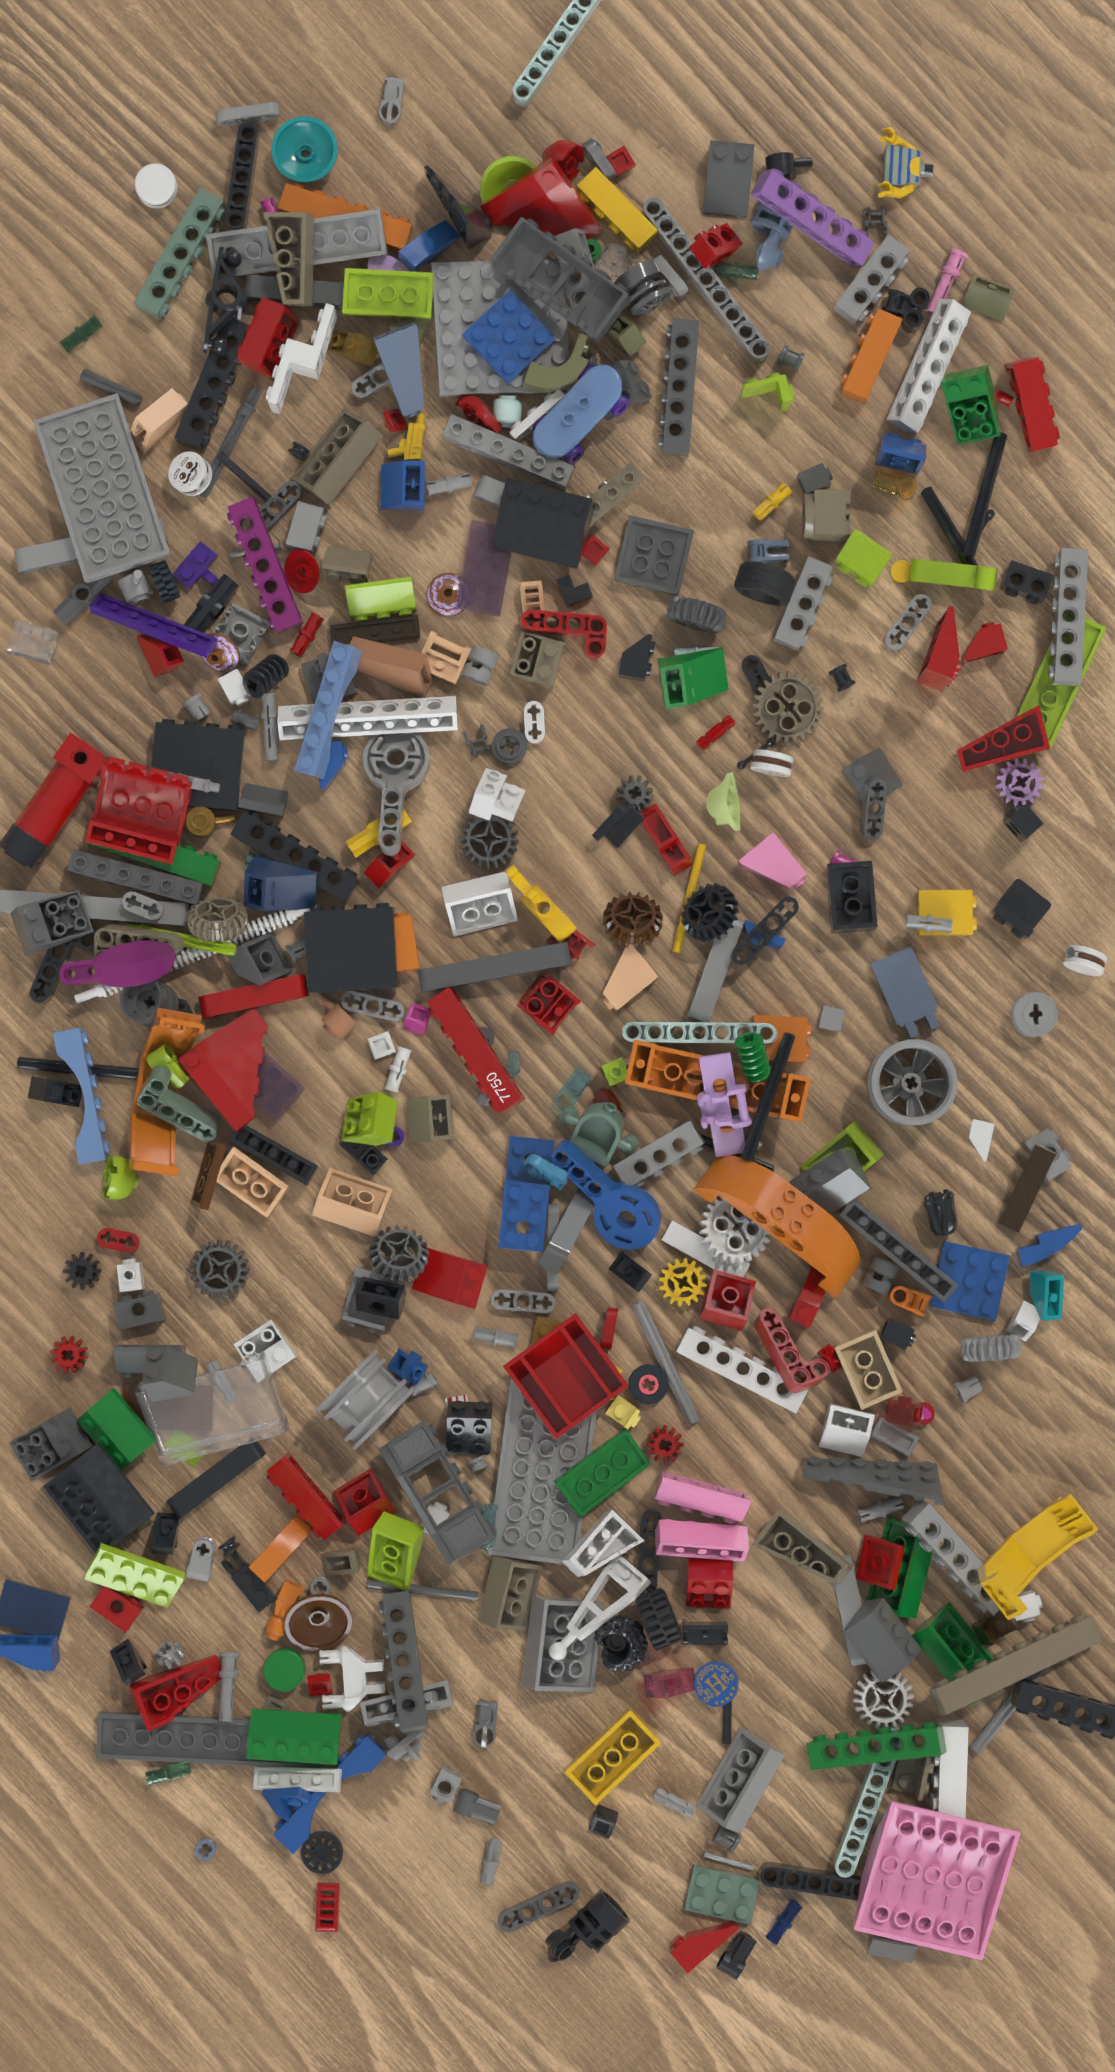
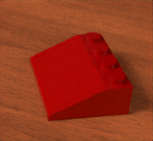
(943, 654)

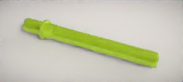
(192, 942)

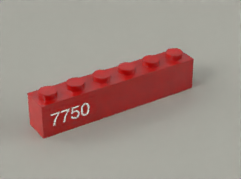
(476, 1051)

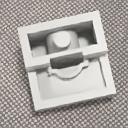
(487, 795)

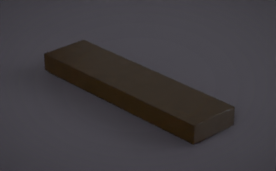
(377, 630)
(1027, 1187)

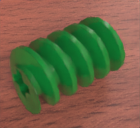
(752, 1056)

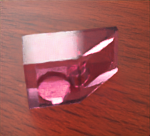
(669, 1682)

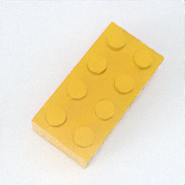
(612, 1755)

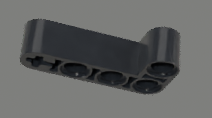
(51, 961)

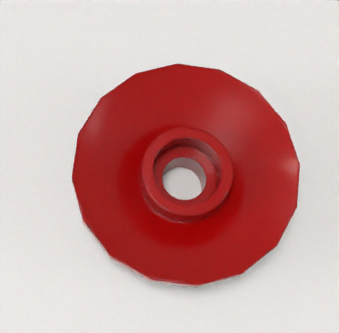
(302, 571)

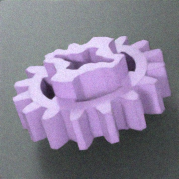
(1014, 774)

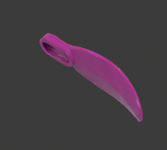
(122, 965)

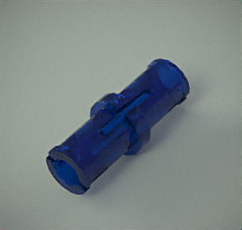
(784, 1921)

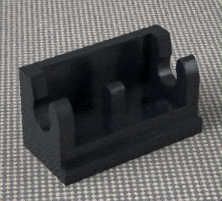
(705, 1633)

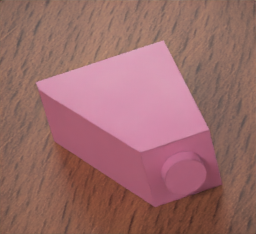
(774, 863)

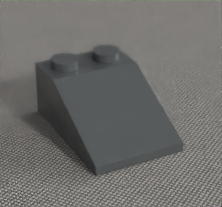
(728, 178)

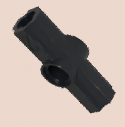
(212, 604)

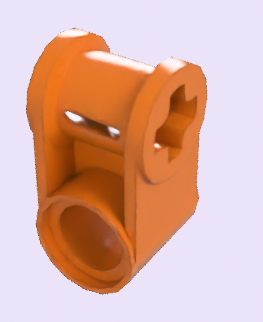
(913, 1300)

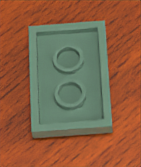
(722, 1894)

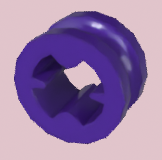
(398, 1142)

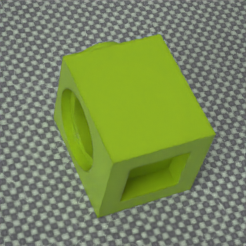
(615, 1071)

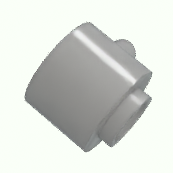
(136, 587)

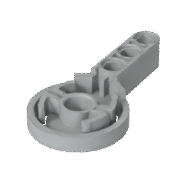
(395, 778)

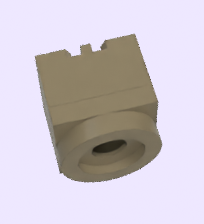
(826, 516)

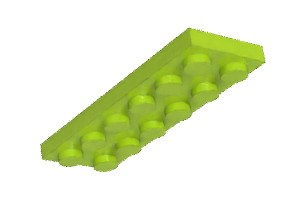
(1057, 699)

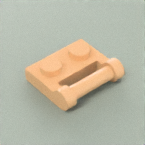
(442, 665)

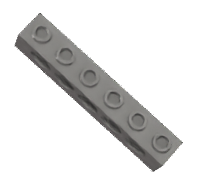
(508, 453)
(1078, 561)
(916, 1520)

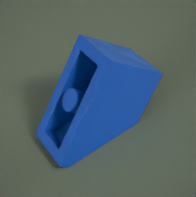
(338, 755)

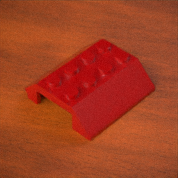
(139, 810)

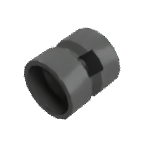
(881, 1267)

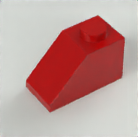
(986, 643)
(386, 867)

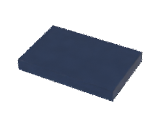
(32, 1609)

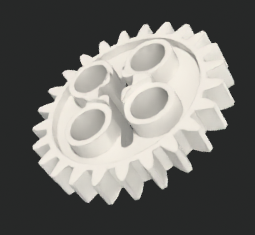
(720, 1239)

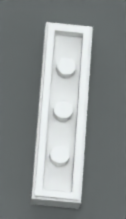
(692, 1245)
(307, 1778)

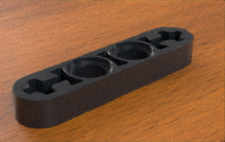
(766, 932)
(645, 1552)

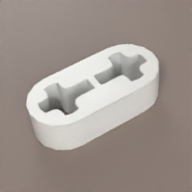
(528, 722)

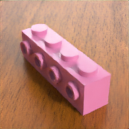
(701, 1540)

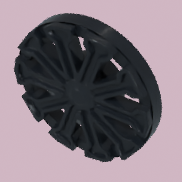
(322, 1852)

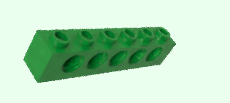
(822, 1759)

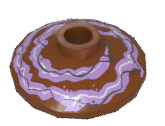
(435, 594)
(224, 656)

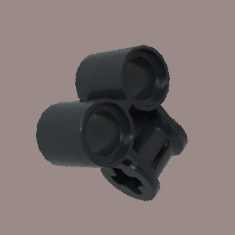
(906, 307)

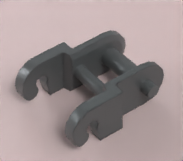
(883, 222)
(480, 749)

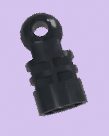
(593, 1925)

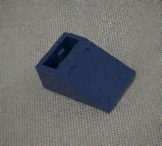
(278, 886)

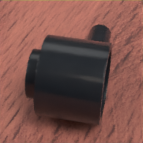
(786, 163)

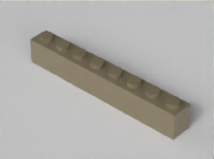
(1014, 1665)

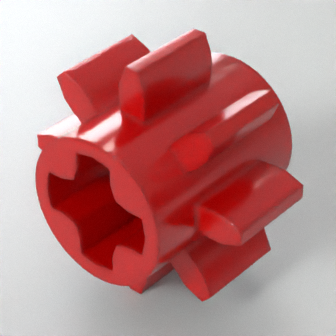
(830, 1356)

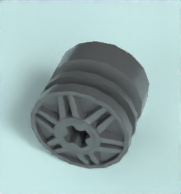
(645, 290)
(142, 1001)

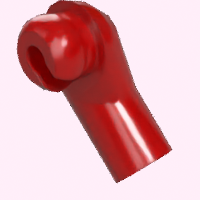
(1003, 397)

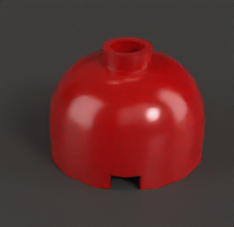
(567, 156)

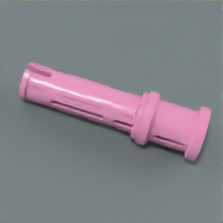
(950, 273)

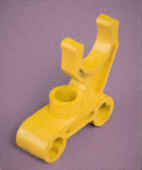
(535, 900)

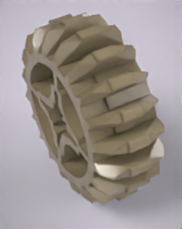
(217, 919)

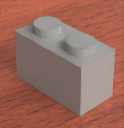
(306, 527)

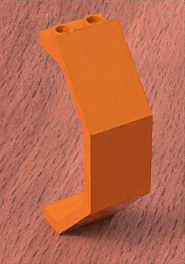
(150, 1136)

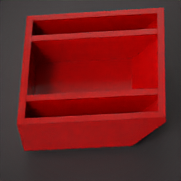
(566, 1376)

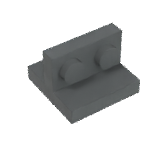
(314, 673)

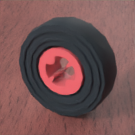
(642, 1394)

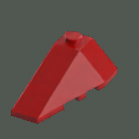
(168, 1692)

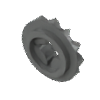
(514, 736)

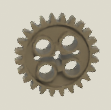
(801, 693)

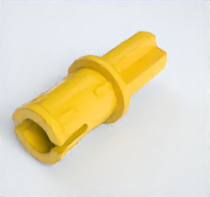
(771, 502)

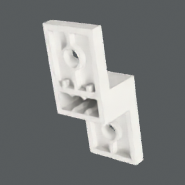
(301, 358)

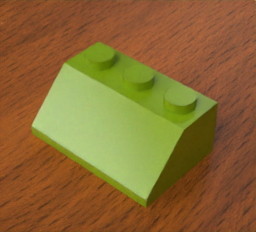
(381, 599)

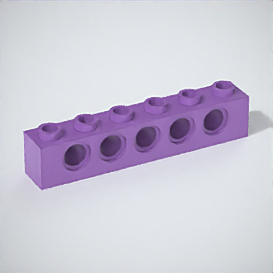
(767, 193)

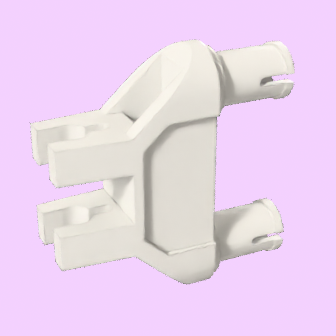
(354, 1678)

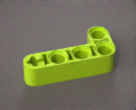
(953, 574)

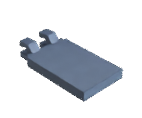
(906, 990)

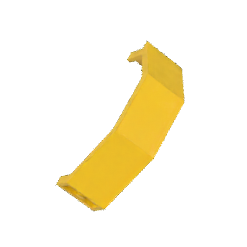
(1032, 1549)

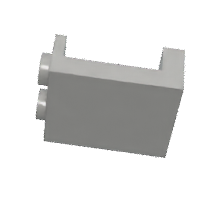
(354, 1318)

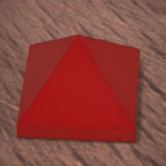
(394, 420)

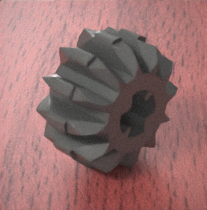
(641, 789)

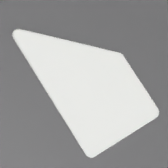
(981, 1136)

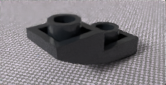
(366, 1155)

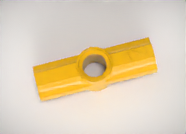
(369, 836)

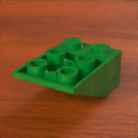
(971, 404)
(692, 677)

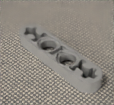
(553, 1221)

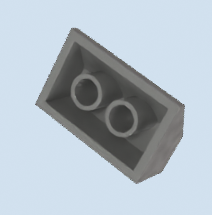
(833, 1181)
(131, 1358)
(881, 1639)

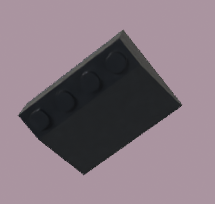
(543, 523)

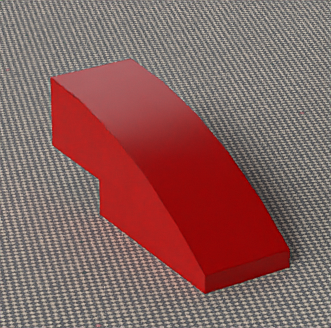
(665, 839)

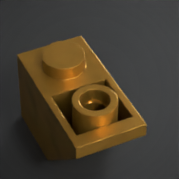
(353, 347)

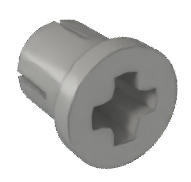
(196, 707)
(967, 1389)

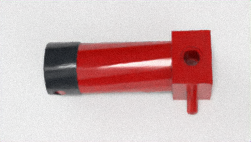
(53, 802)

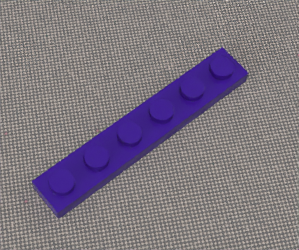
(153, 625)

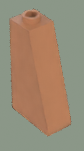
(394, 666)

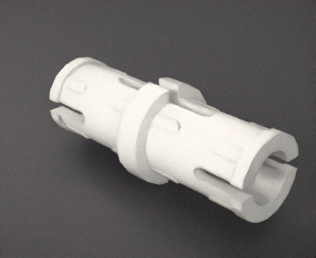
(397, 1069)

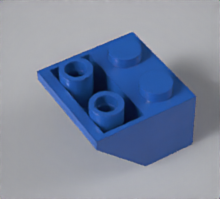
(403, 485)

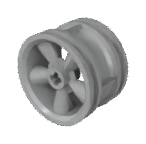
(924, 1054)
(365, 1399)

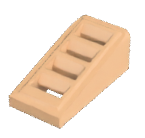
(532, 585)

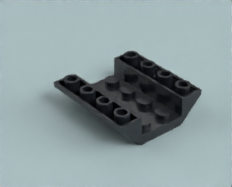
(97, 1500)

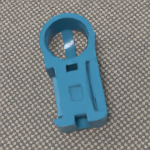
(546, 1171)

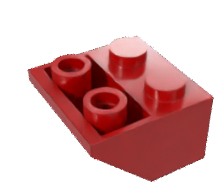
(709, 1583)

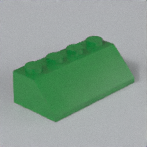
(912, 1573)
(950, 1642)
(294, 1736)

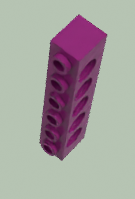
(237, 514)

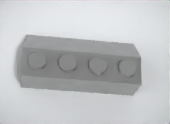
(740, 1780)

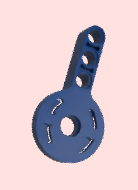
(609, 1200)

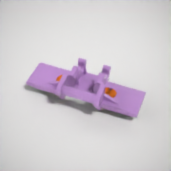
(715, 1105)

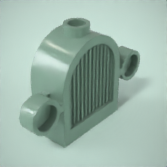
(599, 1131)

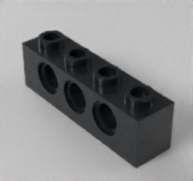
(274, 1154)

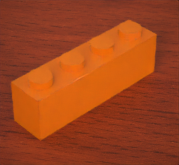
(871, 355)

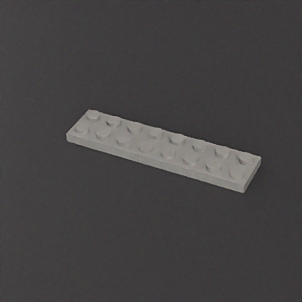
(335, 240)

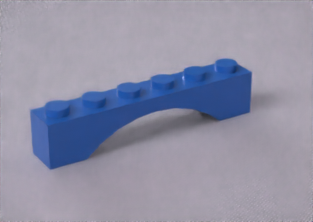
(361, 1759)

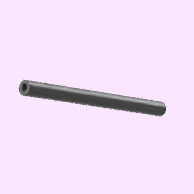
(426, 1590)

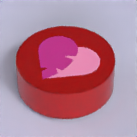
(927, 1413)

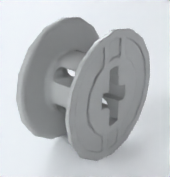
(1047, 1014)

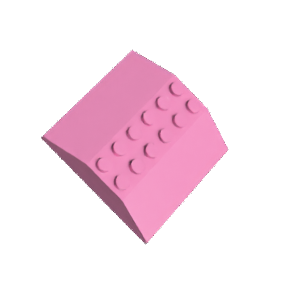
(934, 1879)

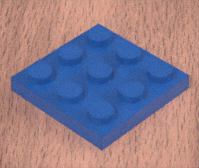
(508, 337)
(979, 1279)

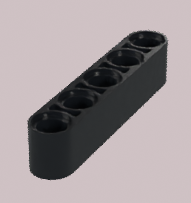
(239, 168)
(215, 1478)
(804, 1874)

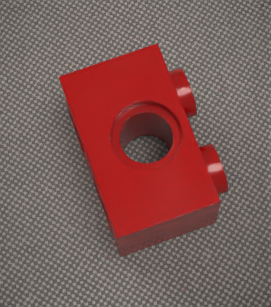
(122, 1619)

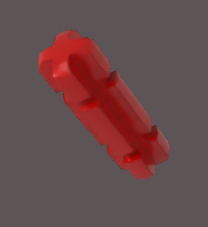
(715, 732)

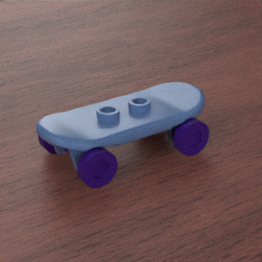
(579, 412)

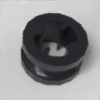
(298, 451)
(229, 1545)

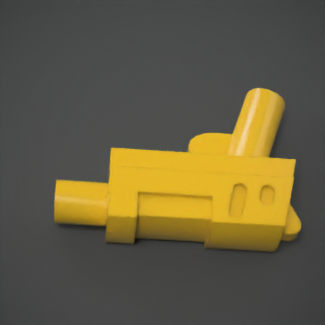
(412, 447)

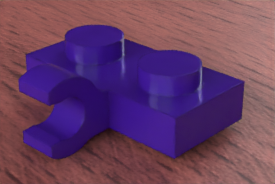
(197, 566)

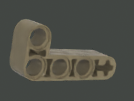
(119, 936)

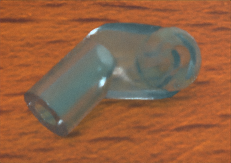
(514, 1064)

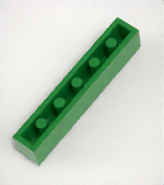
(185, 864)

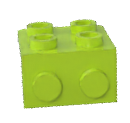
(774, 382)

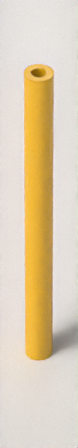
(692, 884)

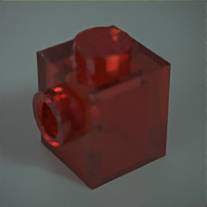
(904, 1411)

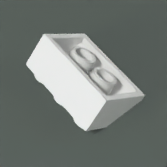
(479, 903)

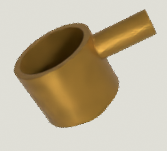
(204, 823)

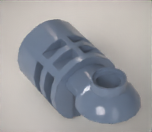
(776, 229)

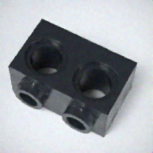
(1027, 576)
(1022, 822)

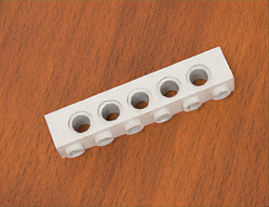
(929, 365)
(688, 1348)

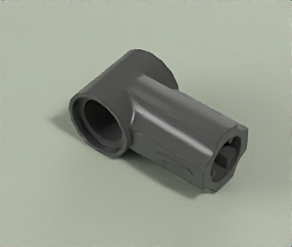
(471, 1804)

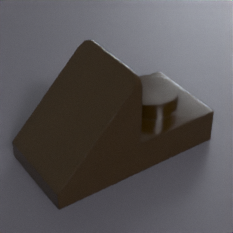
(994, 1627)

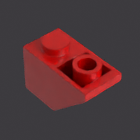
(160, 655)

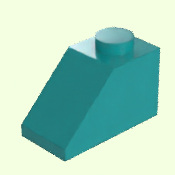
(1047, 1293)

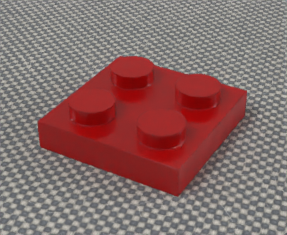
(880, 1562)

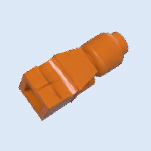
(286, 1598)

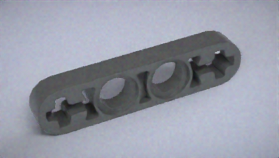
(540, 1909)

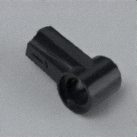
(733, 1961)

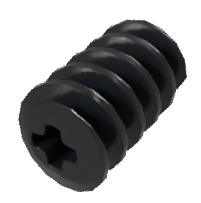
(265, 675)

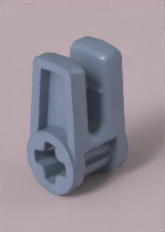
(759, 552)

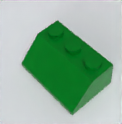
(117, 1428)

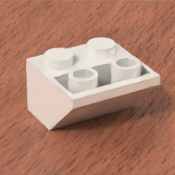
(269, 1340)
(846, 1429)

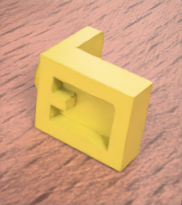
(624, 1412)

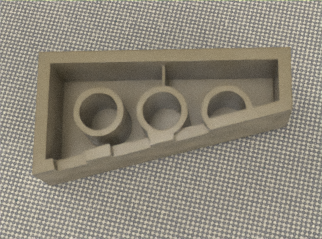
(293, 252)
(798, 1545)

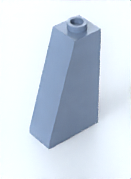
(402, 365)

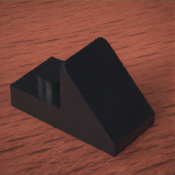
(630, 1271)
(165, 1533)
(128, 1662)

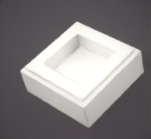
(381, 1045)

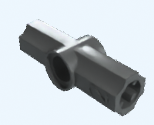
(72, 606)

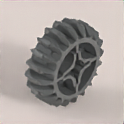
(696, 614)
(499, 841)
(393, 1243)
(213, 1261)

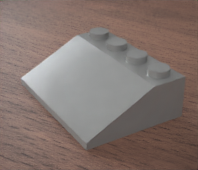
(548, 1625)

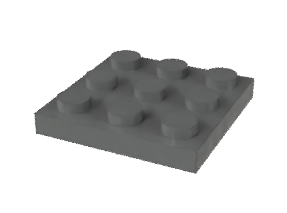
(654, 555)

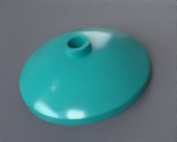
(299, 136)

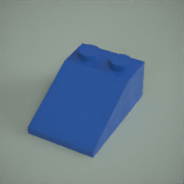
(901, 453)

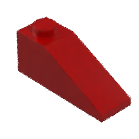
(808, 1299)
(698, 1944)

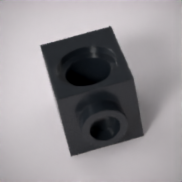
(898, 1333)

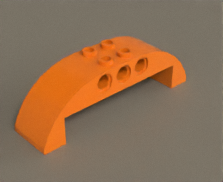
(680, 1075)
(784, 1215)

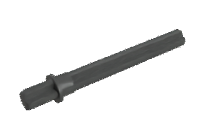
(233, 434)

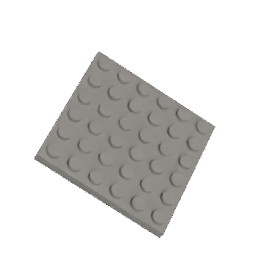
(460, 298)

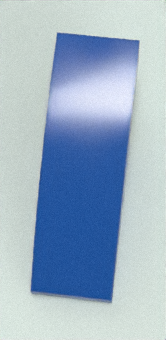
(428, 246)
(1047, 1244)

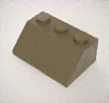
(509, 1593)

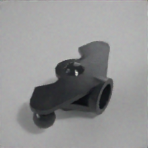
(224, 311)

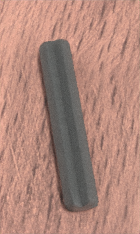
(111, 387)

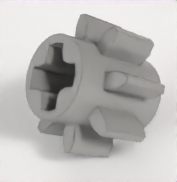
(169, 1655)

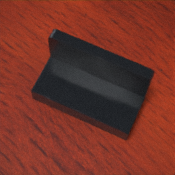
(619, 824)

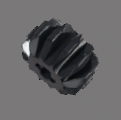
(74, 1268)

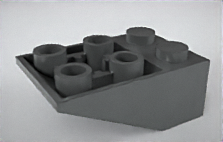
(51, 922)
(51, 1444)

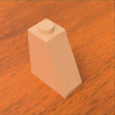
(157, 420)
(628, 979)

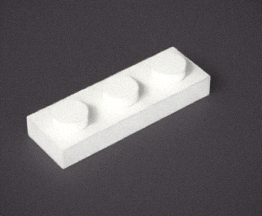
(522, 429)

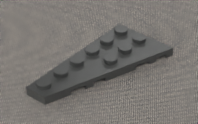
(880, 1476)

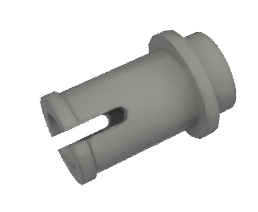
(425, 1383)

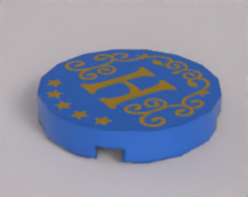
(716, 1683)

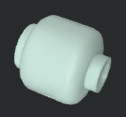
(507, 410)

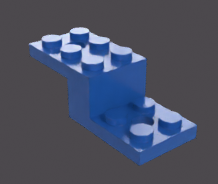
(524, 1196)

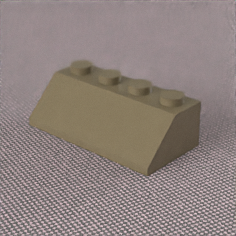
(337, 456)

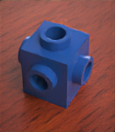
(407, 1366)

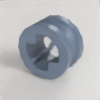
(211, 1853)

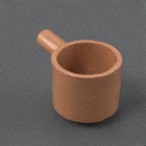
(336, 1020)

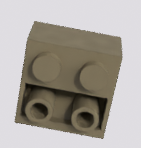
(347, 564)
(537, 659)
(430, 1118)

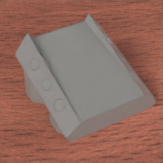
(243, 629)

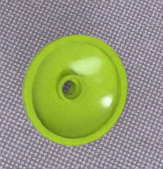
(503, 173)

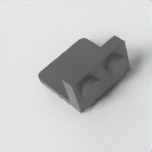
(632, 384)

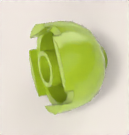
(118, 1178)

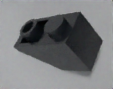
(634, 660)
(55, 1091)

